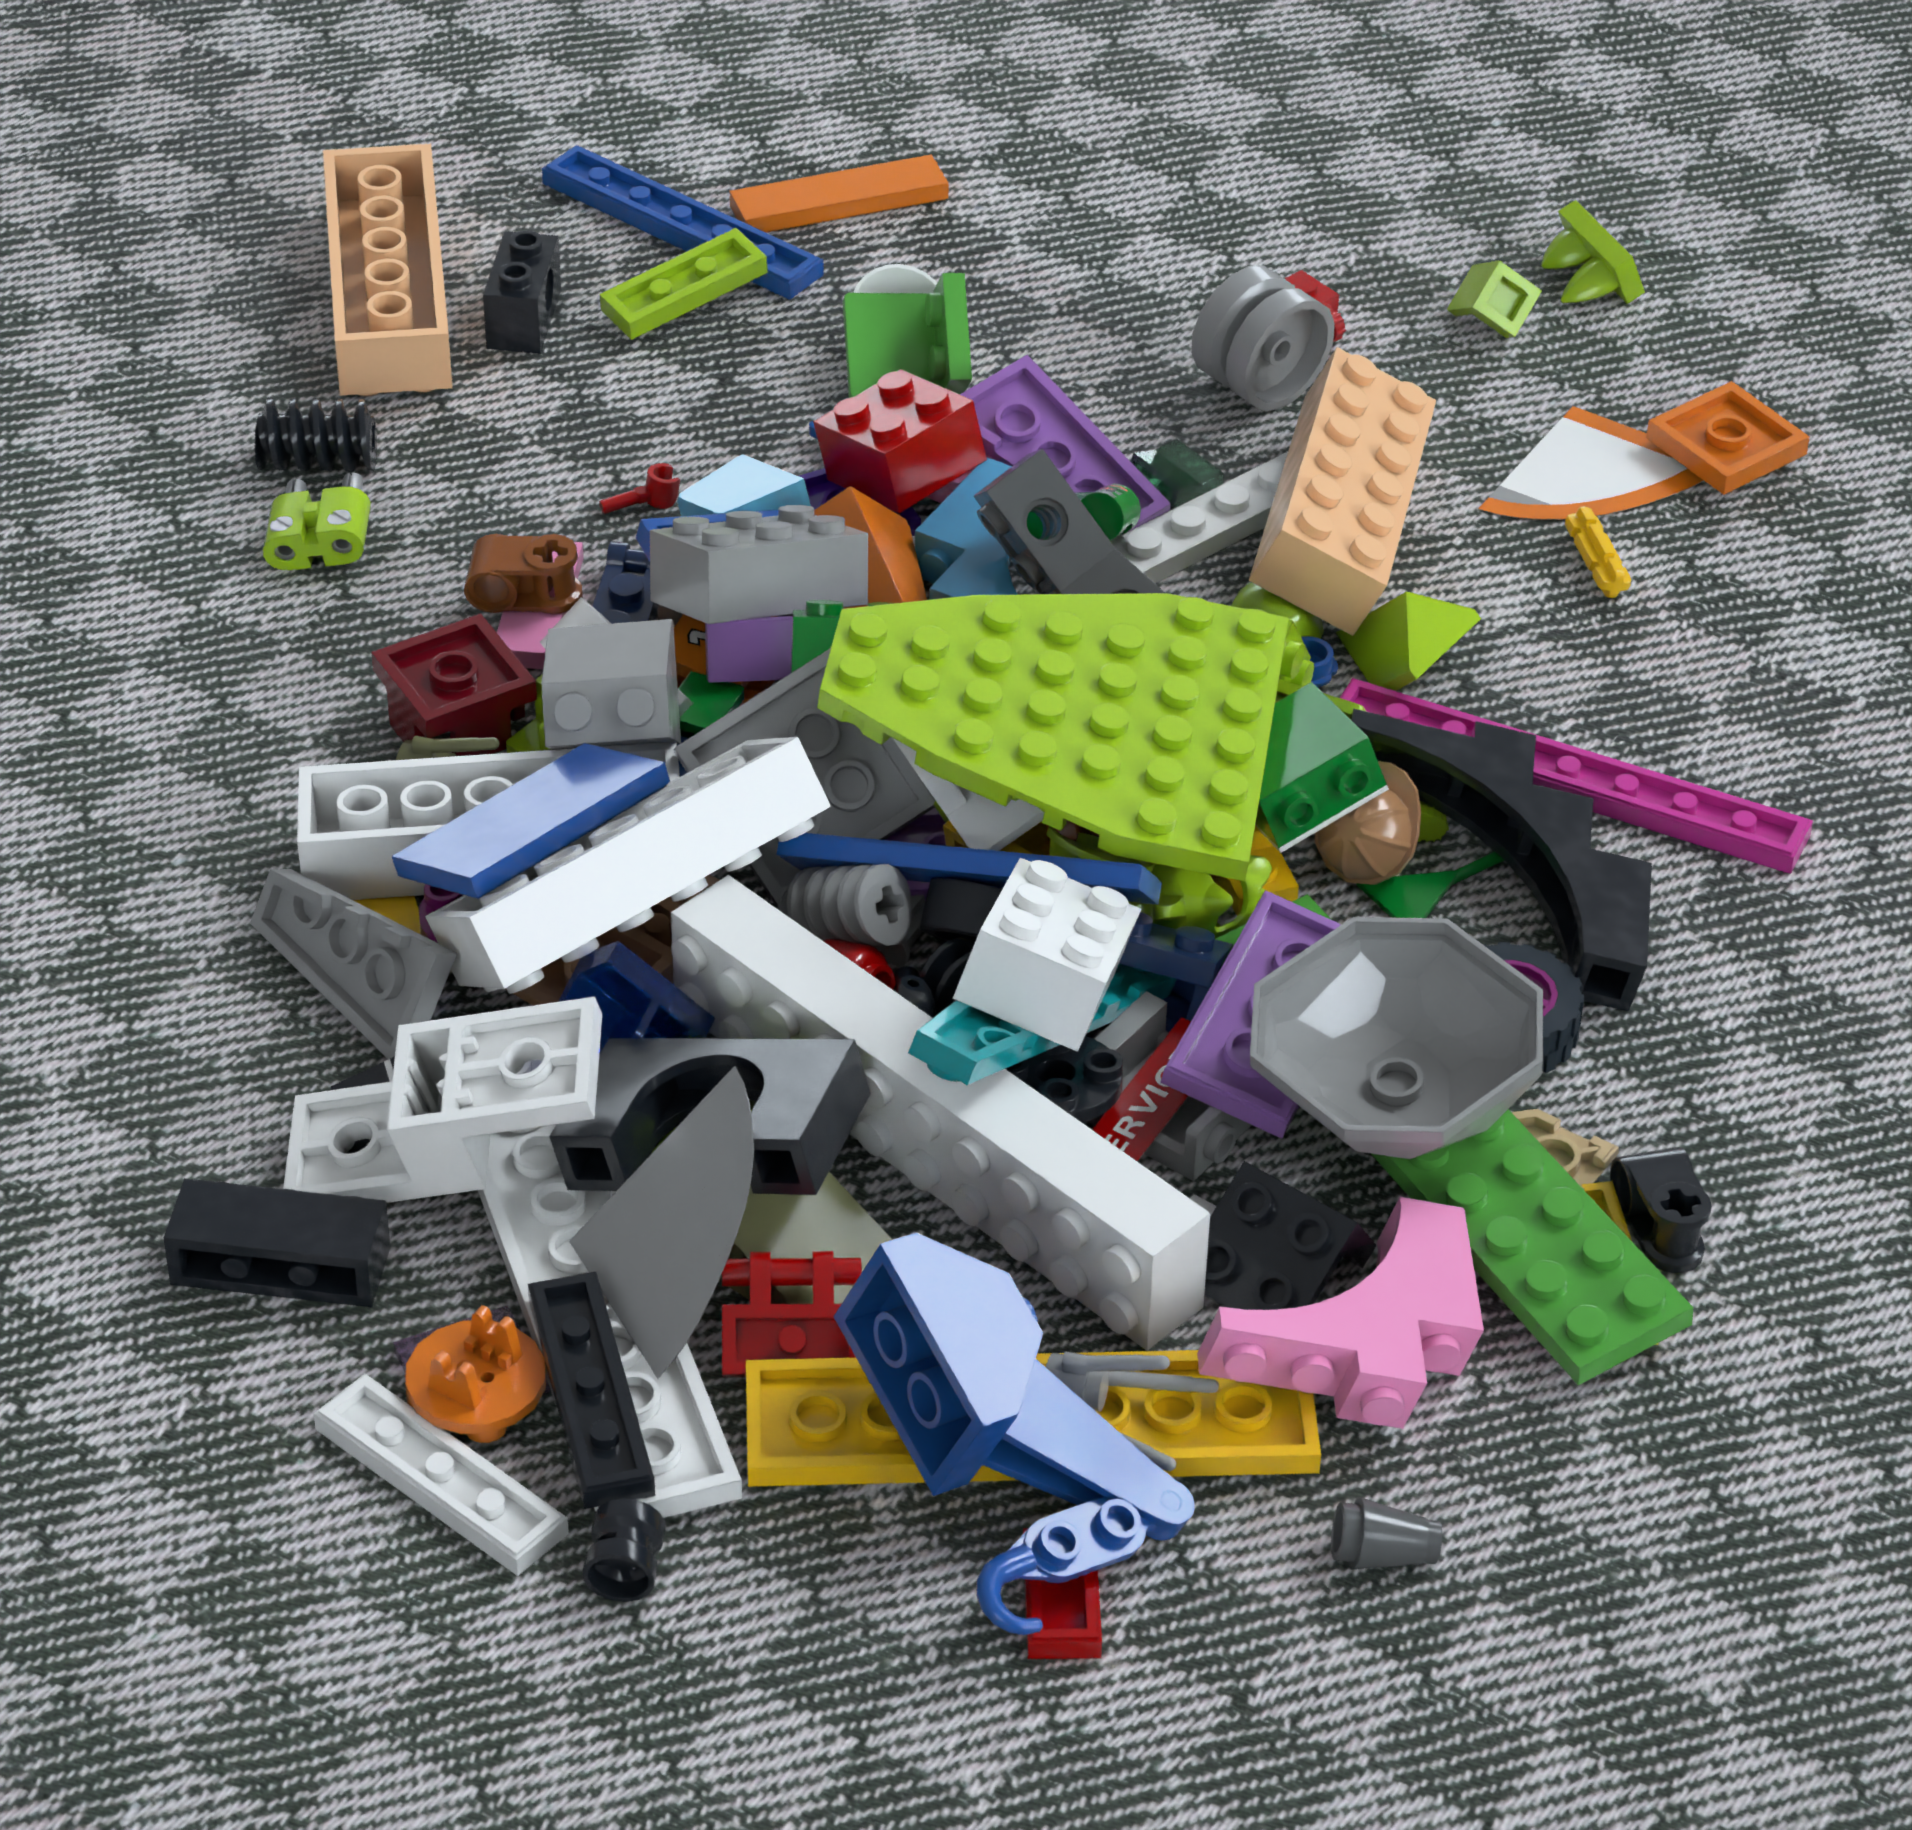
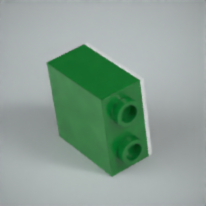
(1313, 768)

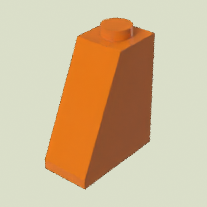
(892, 557)

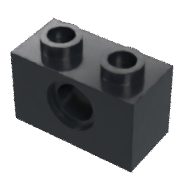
(522, 292)

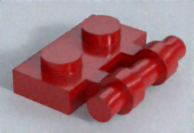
(784, 1330)

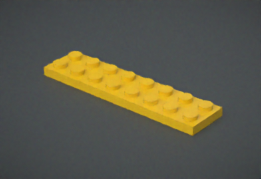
(828, 1427)

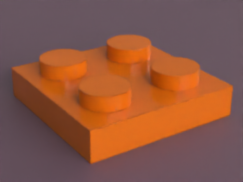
(1727, 437)

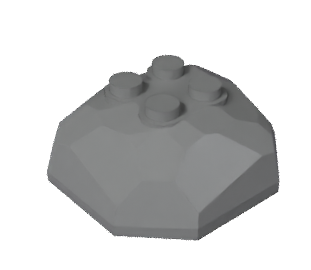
(1399, 1034)

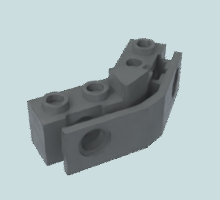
(1072, 550)

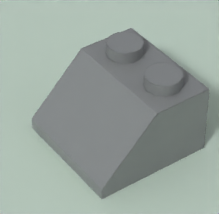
(610, 685)

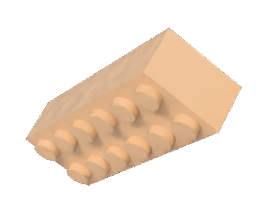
(386, 270)
(1344, 491)

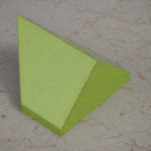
(1406, 638)

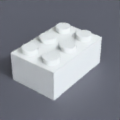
(1047, 952)

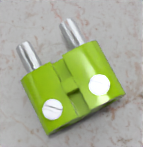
(326, 527)

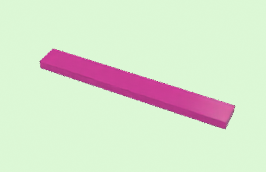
(1626, 790)

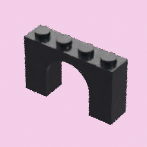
(798, 1092)

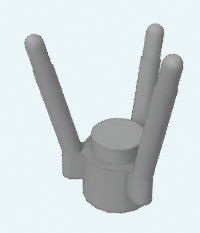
(1092, 1374)

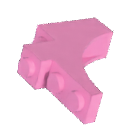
(1374, 1338)

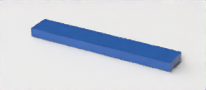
(673, 216)
(981, 866)

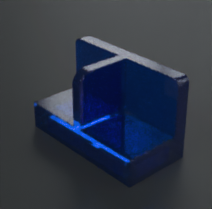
(634, 997)

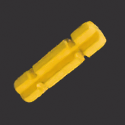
(1598, 552)

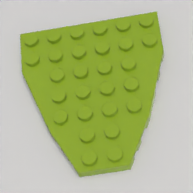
(1090, 706)

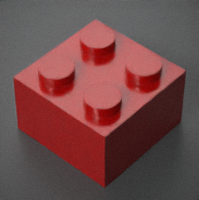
(900, 440)

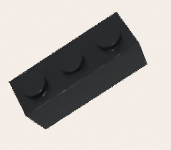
(277, 1242)

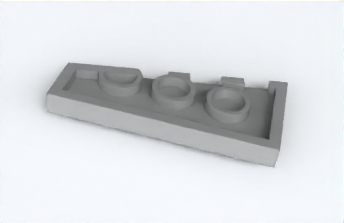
(353, 956)

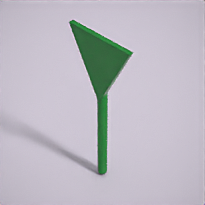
(1419, 893)

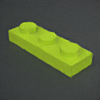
(683, 283)

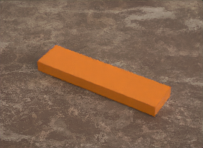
(840, 194)

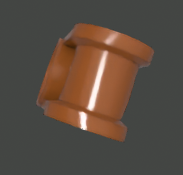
(520, 573)

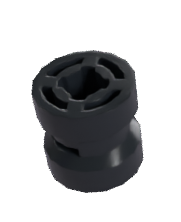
(624, 1538)

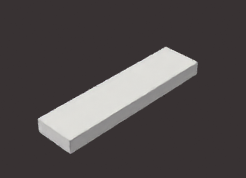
(441, 1474)

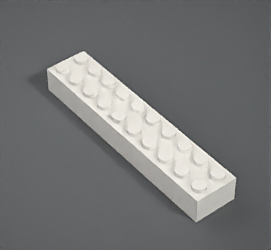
(982, 1148)

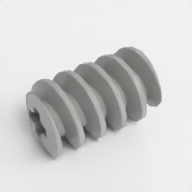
(850, 903)

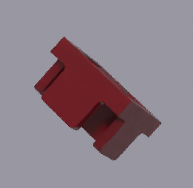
(454, 682)

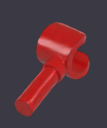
(659, 491)

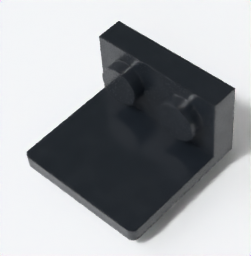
(1276, 1244)

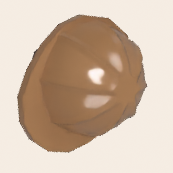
(1376, 837)

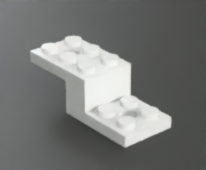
(445, 1099)

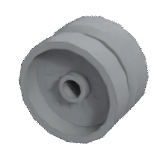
(1262, 337)

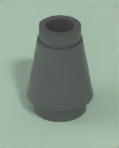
(1383, 1536)

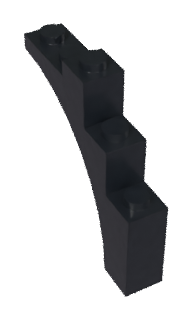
(1544, 834)

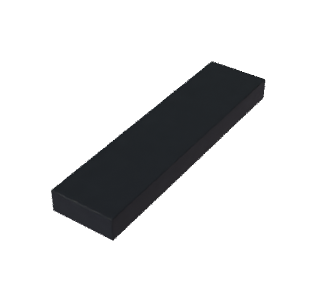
(591, 1390)

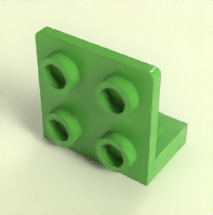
(909, 333)

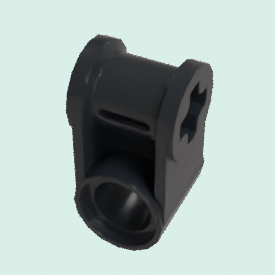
(1663, 1206)

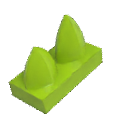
(1607, 263)

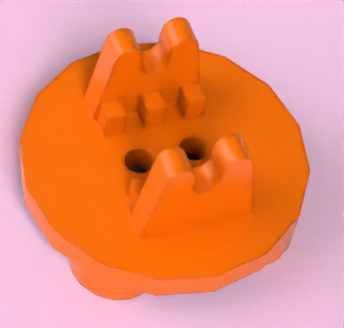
(451, 1370)

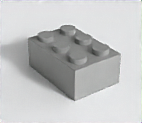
(757, 564)

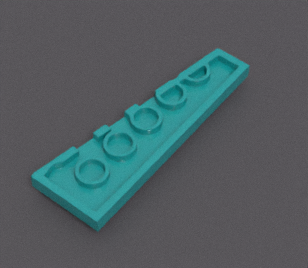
(972, 1044)

